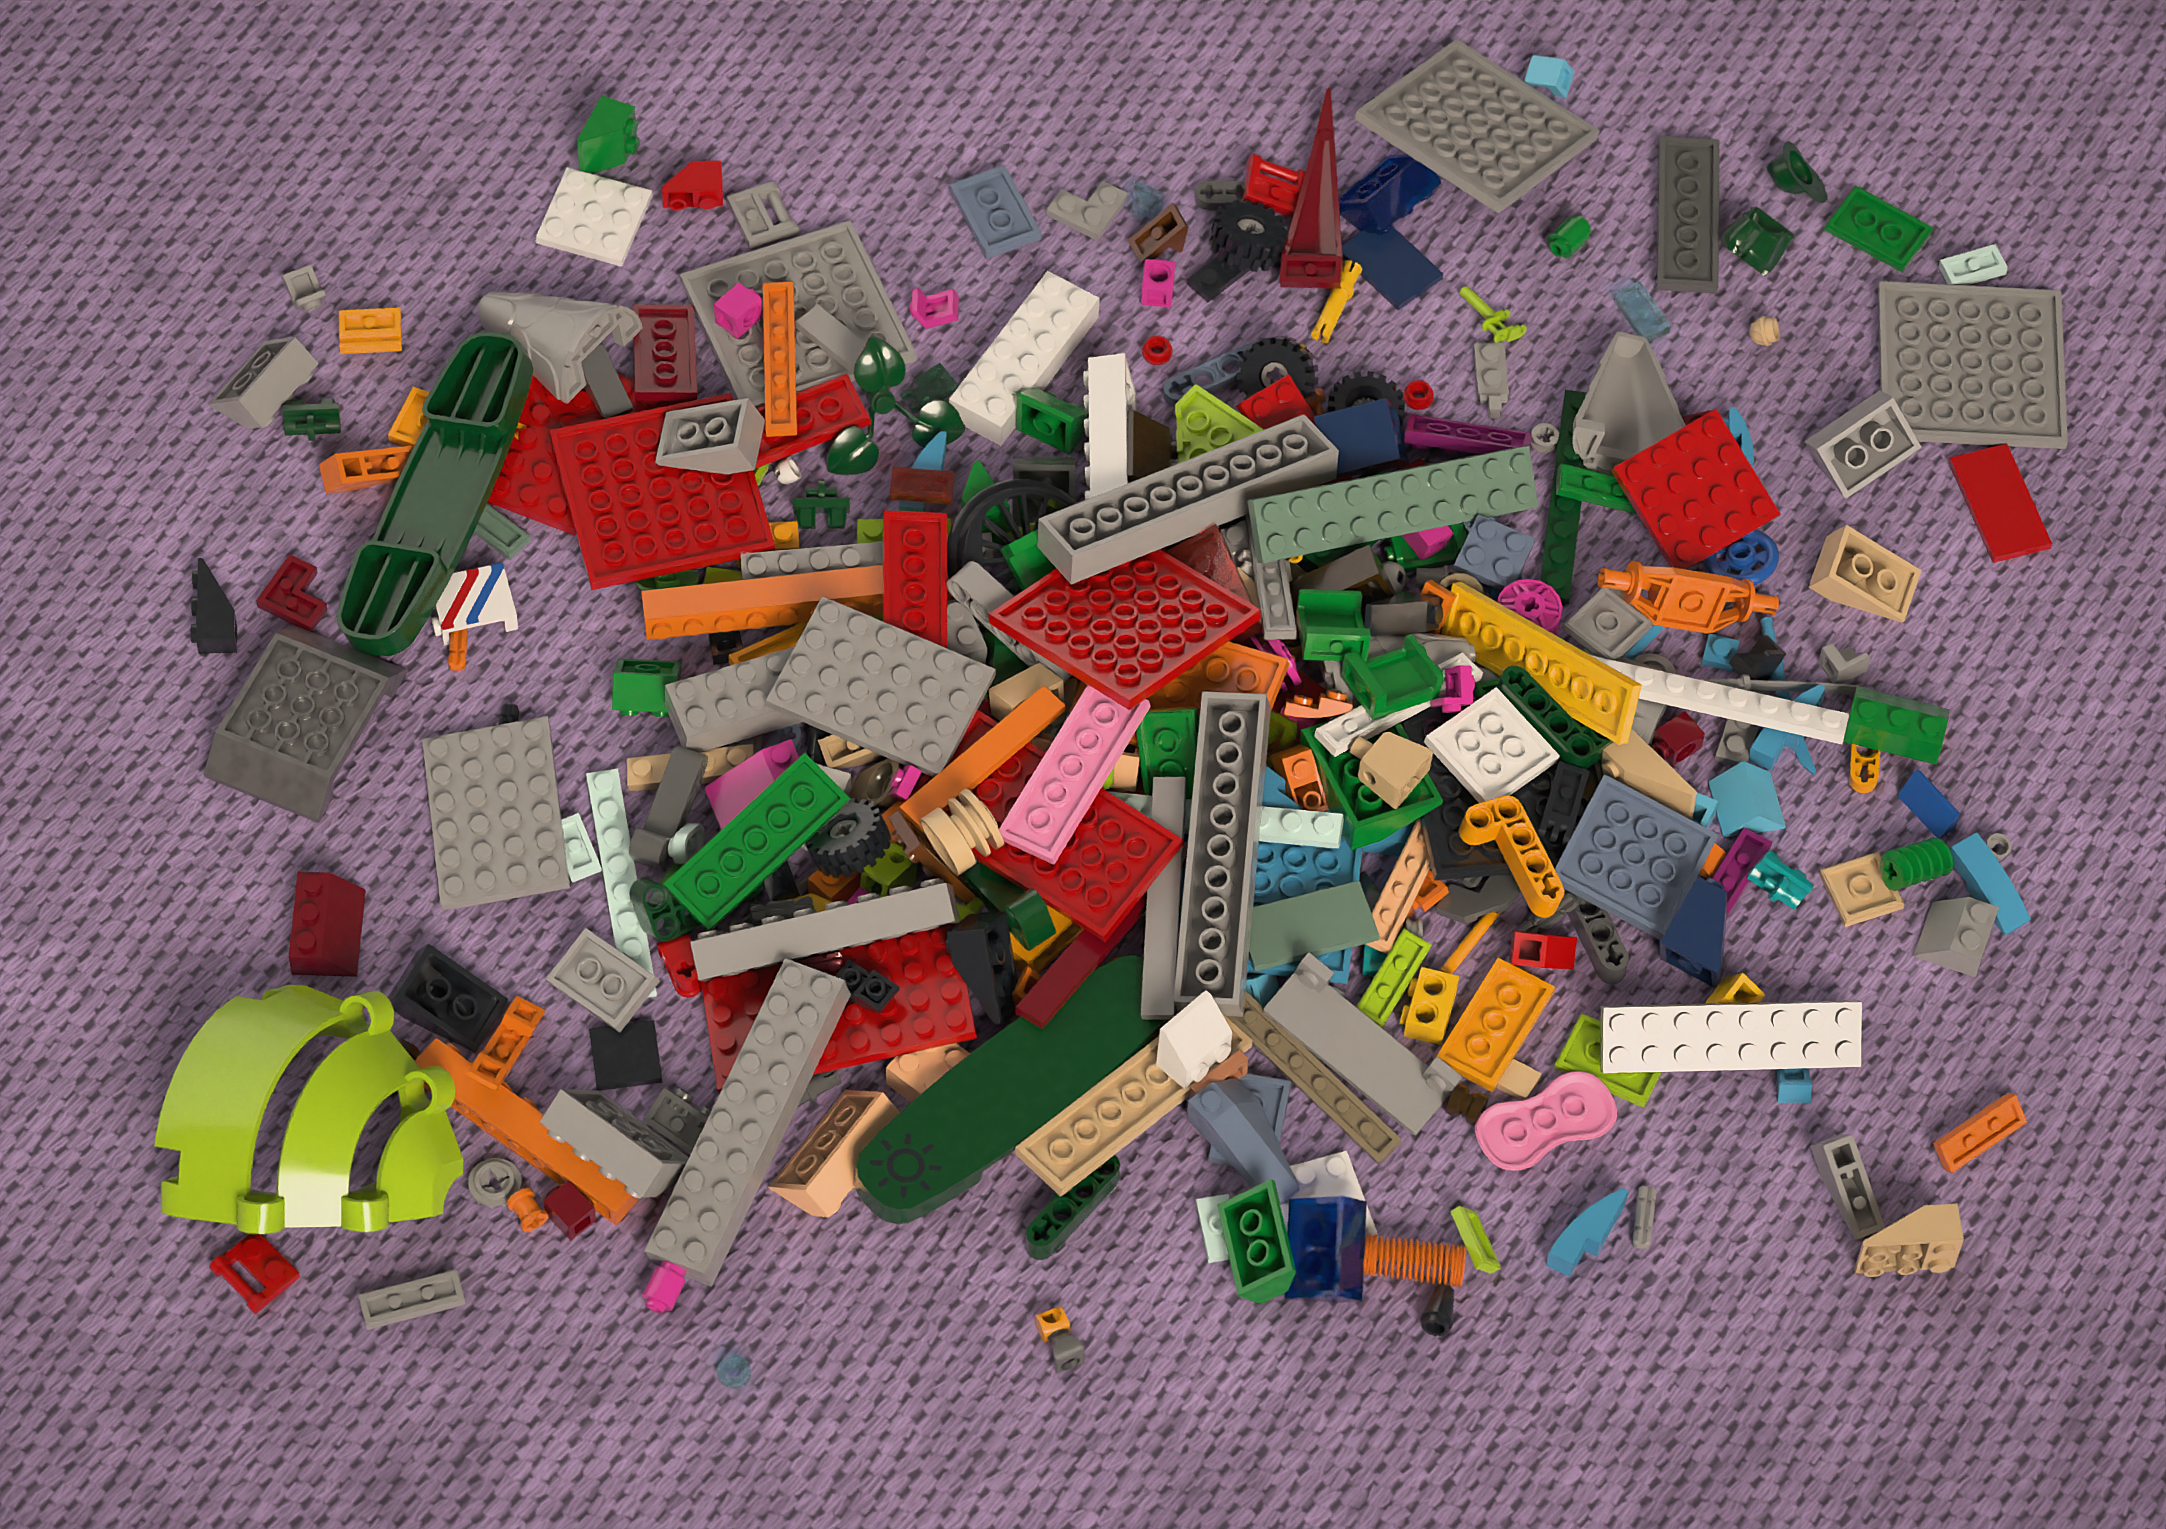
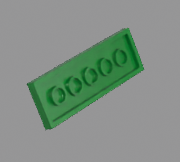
(756, 842)

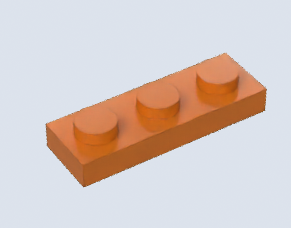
(1980, 1132)

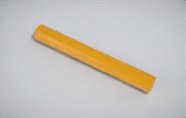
(1469, 942)

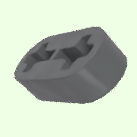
(1221, 193)

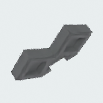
(1466, 905)

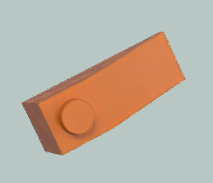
(363, 468)

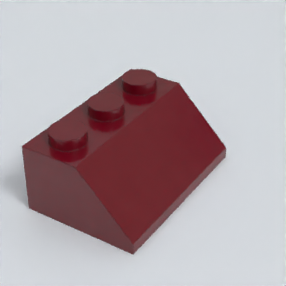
(326, 925)

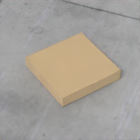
(1859, 890)

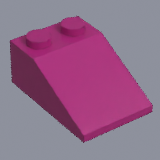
(748, 780)

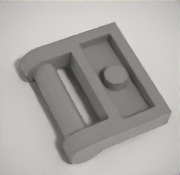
(754, 219)

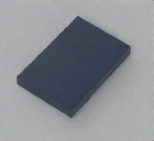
(1392, 266)

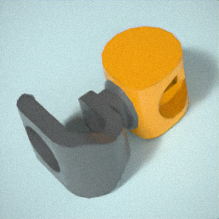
(1055, 1327)

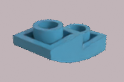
(1740, 432)

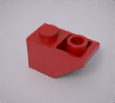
(695, 186)
(1542, 950)

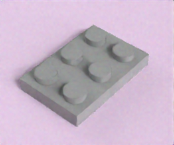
(602, 980)

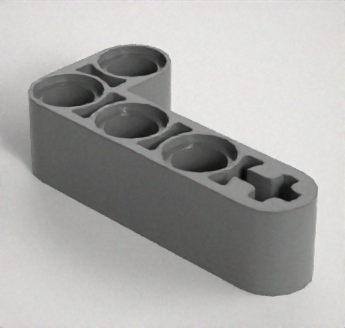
(669, 808)
(1598, 951)

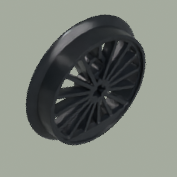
(965, 535)

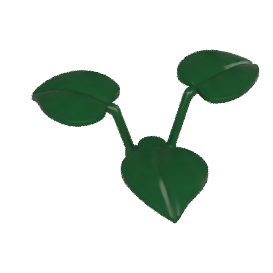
(874, 371)

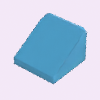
(1793, 1085)

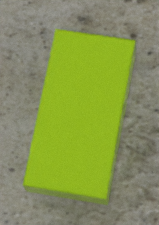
(1475, 1239)

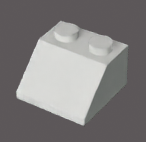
(1194, 1041)

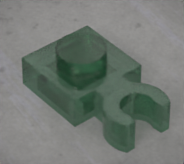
(932, 385)

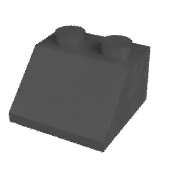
(1050, 470)

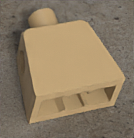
(1391, 766)

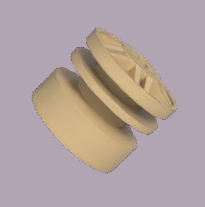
(966, 829)

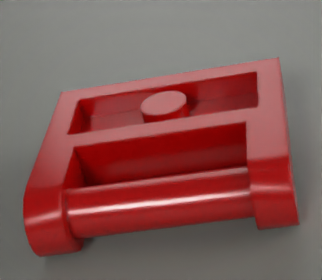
(1269, 190)
(262, 1263)

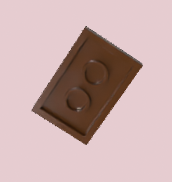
(921, 850)

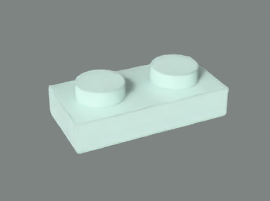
(1973, 266)
(579, 850)

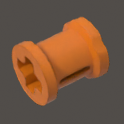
(527, 1209)

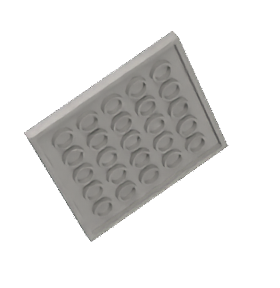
(1477, 125)
(826, 270)
(1975, 363)

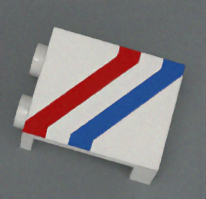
(474, 600)

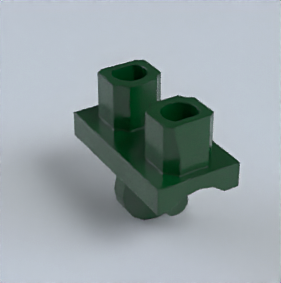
(311, 418)
(808, 507)

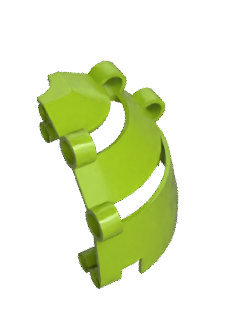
(225, 1087)

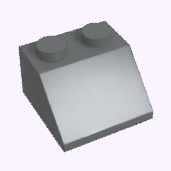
(1957, 934)

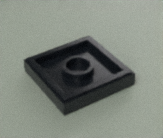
(626, 1056)

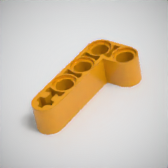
(1542, 889)

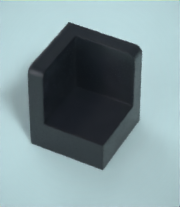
(1760, 661)

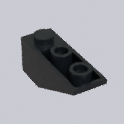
(215, 617)

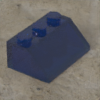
(1387, 193)
(1327, 1248)

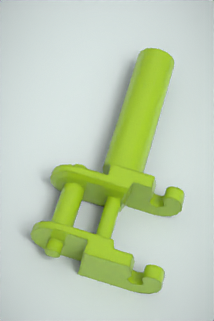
(1493, 318)

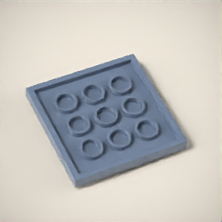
(1634, 857)

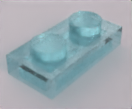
(1641, 311)

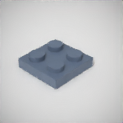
(1494, 553)

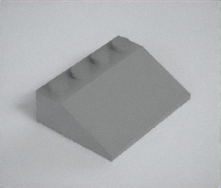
(615, 1141)

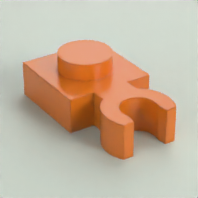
(1428, 895)

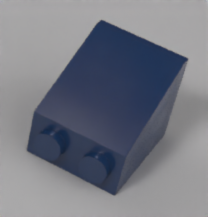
(1366, 437)
(1698, 933)

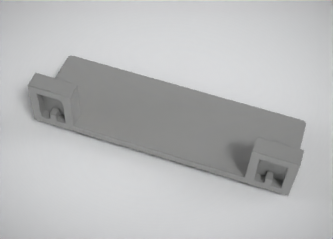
(1359, 1047)

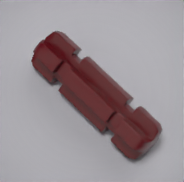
(833, 961)

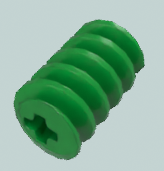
(1915, 863)

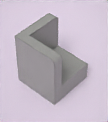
(1842, 664)

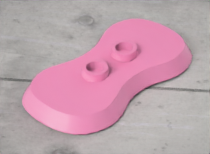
(1567, 1110)

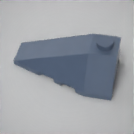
(1242, 1134)

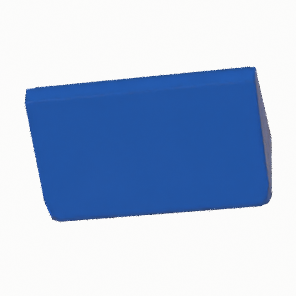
(1929, 805)

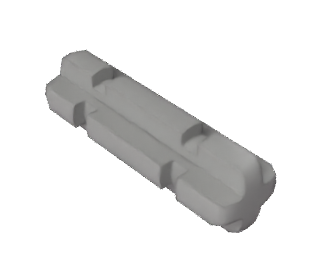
(1644, 1217)

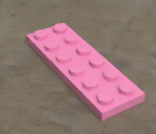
(1071, 774)

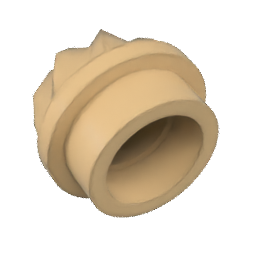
(1765, 331)

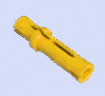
(1336, 302)

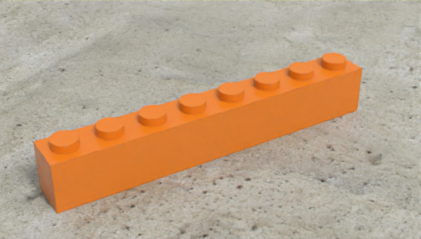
(758, 601)
(518, 1127)

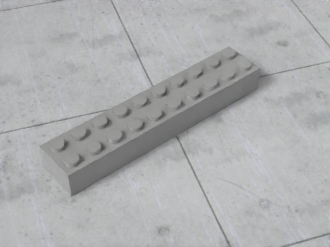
(1185, 499)
(732, 700)
(1222, 850)
(748, 1121)

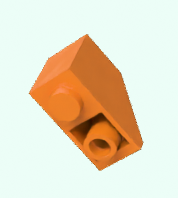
(1301, 778)

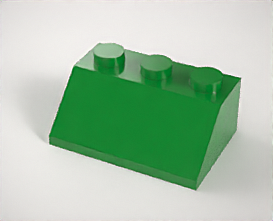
(1896, 725)
(1257, 1243)

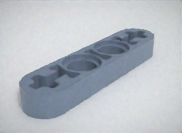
(1211, 369)

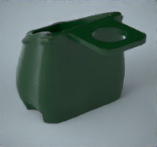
(1757, 240)

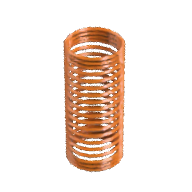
(1374, 1252)

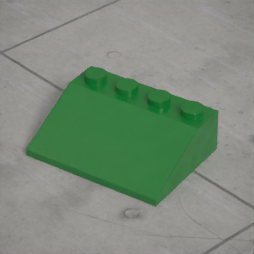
(1364, 812)

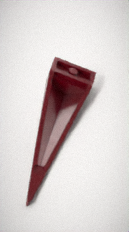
(1314, 240)

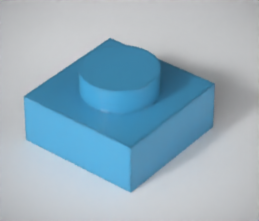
(1719, 652)

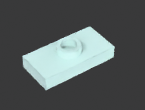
(1212, 1228)

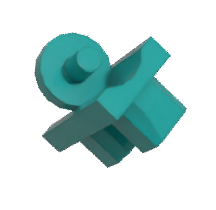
(1780, 881)

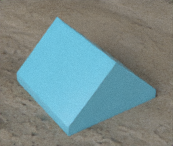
(1746, 800)

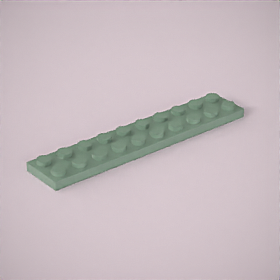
(1392, 504)

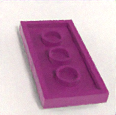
(1461, 436)

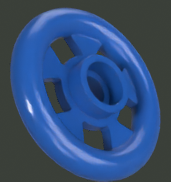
(1742, 557)

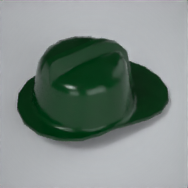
(1795, 175)

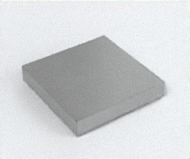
(1607, 625)

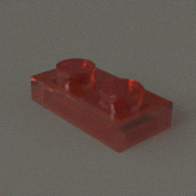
(922, 485)

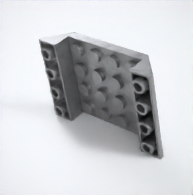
(299, 720)

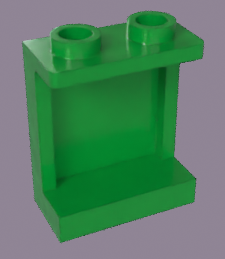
(1400, 551)
(1027, 560)
(1331, 624)
(1393, 679)

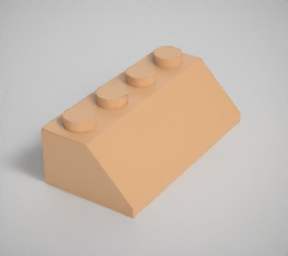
(826, 1161)

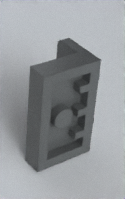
(678, 1117)

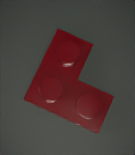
(286, 596)

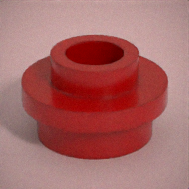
(1157, 343)
(1418, 387)

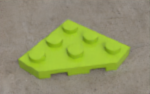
(1207, 424)

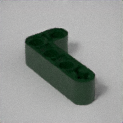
(1524, 692)
(664, 907)
(1025, 911)
(1074, 1207)

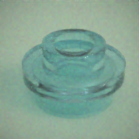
(734, 1362)

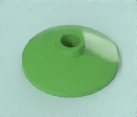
(678, 579)

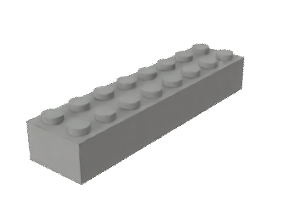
(826, 930)

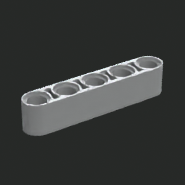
(983, 594)

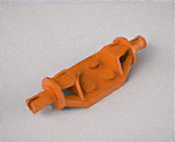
(1687, 597)

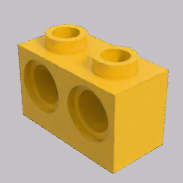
(1434, 1007)

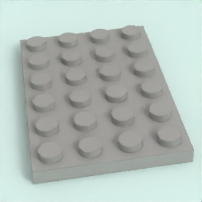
(880, 687)
(495, 813)

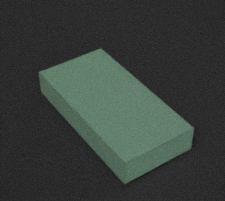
(501, 533)

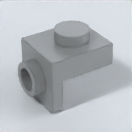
(304, 289)

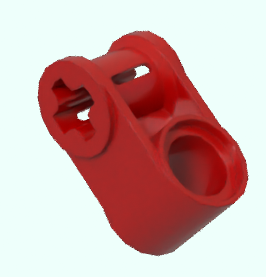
(679, 964)

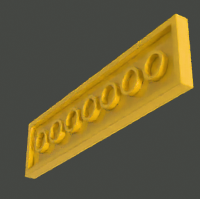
(1573, 678)

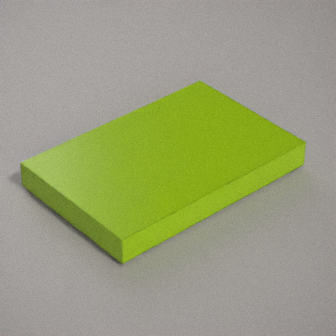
(1583, 1054)

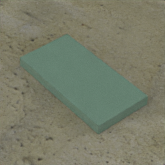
(1311, 924)

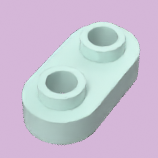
(686, 842)

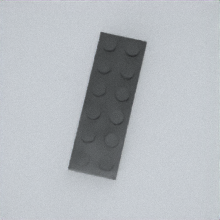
(1688, 214)

